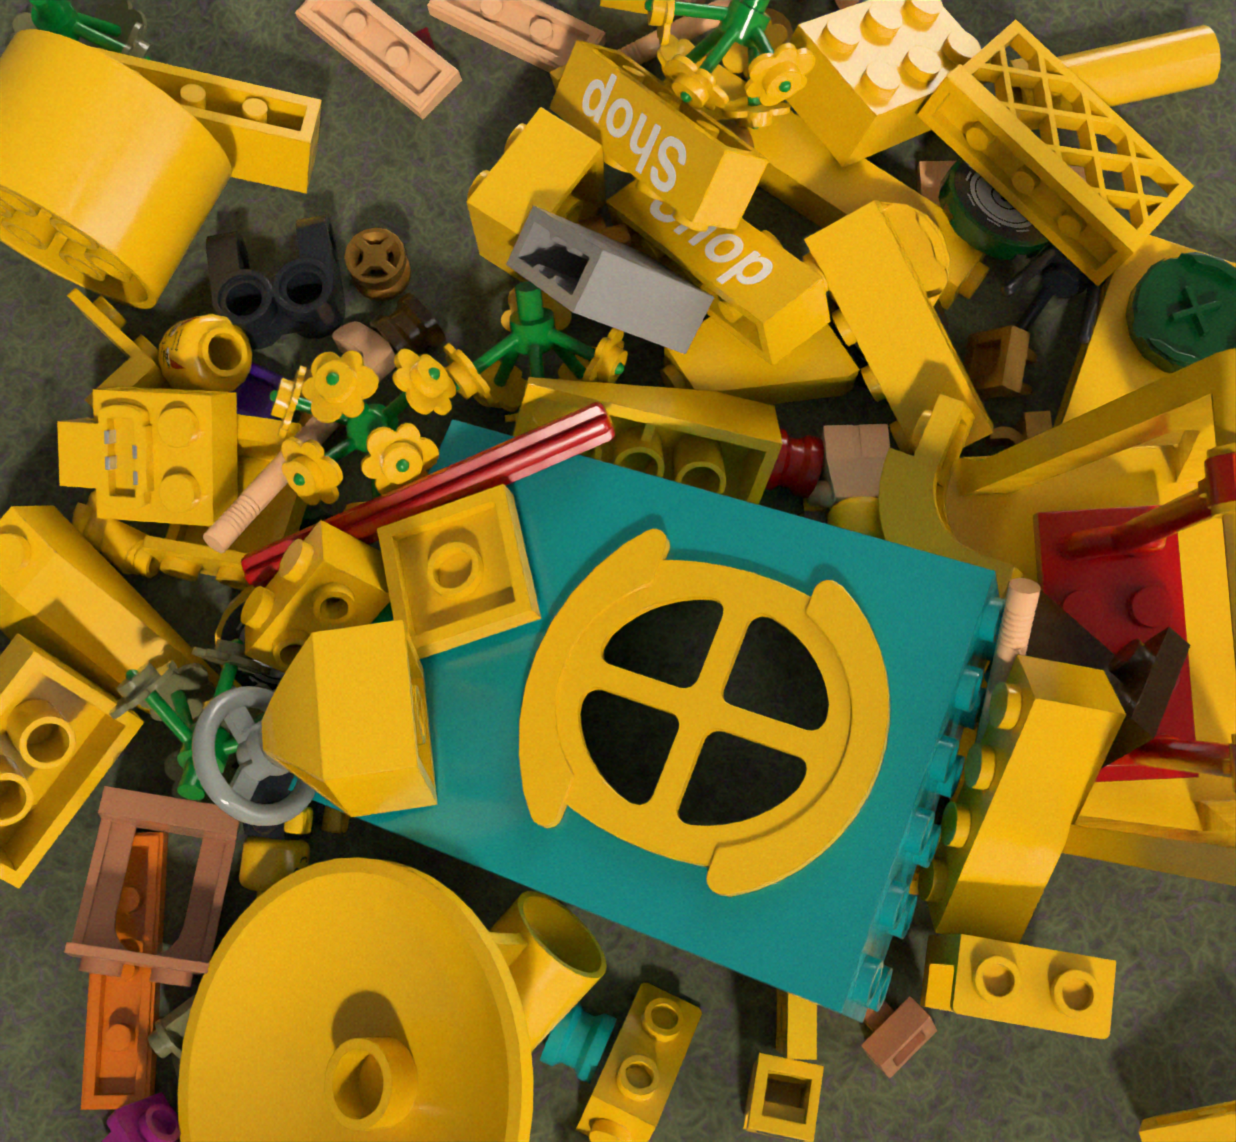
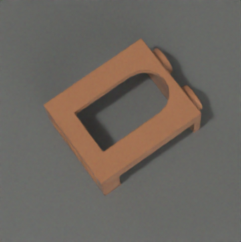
(95, 932)

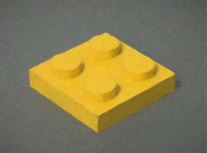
(459, 571)

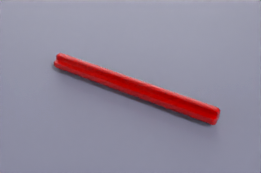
(487, 469)

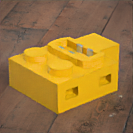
(154, 454)

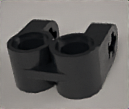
(279, 296)

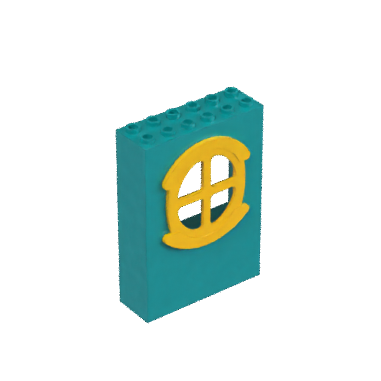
(779, 897)

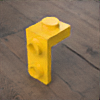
(142, 366)
(640, 1068)

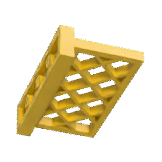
(1035, 171)

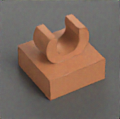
(896, 1034)

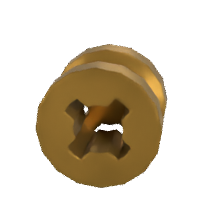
(373, 251)

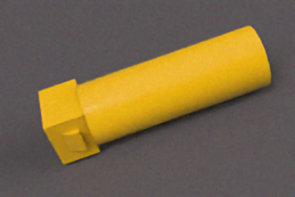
(1138, 68)

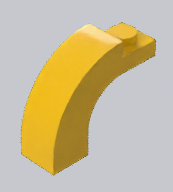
(916, 489)

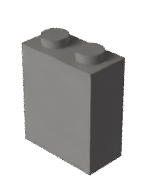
(608, 281)

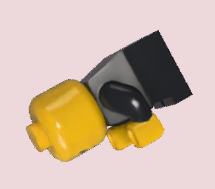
(282, 849)

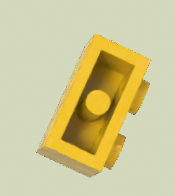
(319, 587)

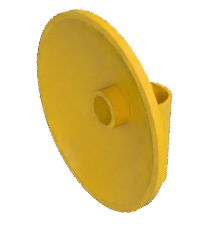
(377, 1012)

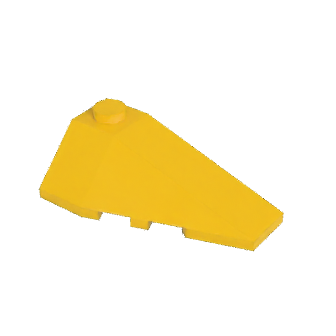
(670, 432)
(78, 604)

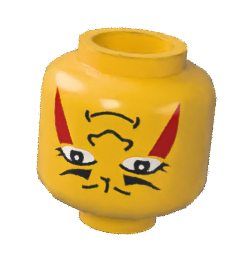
(205, 354)

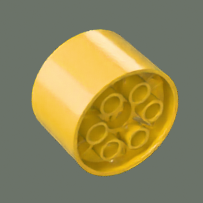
(99, 169)

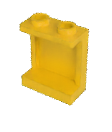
(186, 553)
(1019, 984)

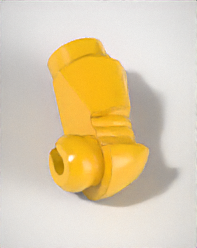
(115, 540)

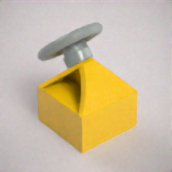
(341, 721)

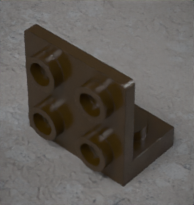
(1139, 673)

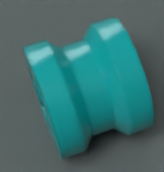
(579, 1042)

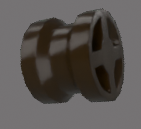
(409, 326)

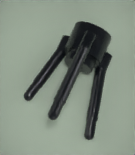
(1061, 280)

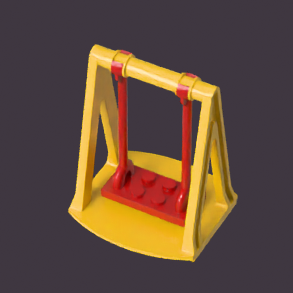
(1128, 550)

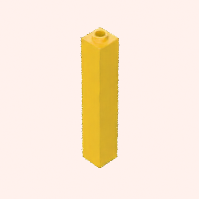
(819, 188)

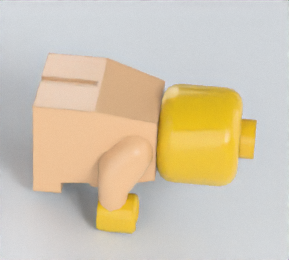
(851, 477)

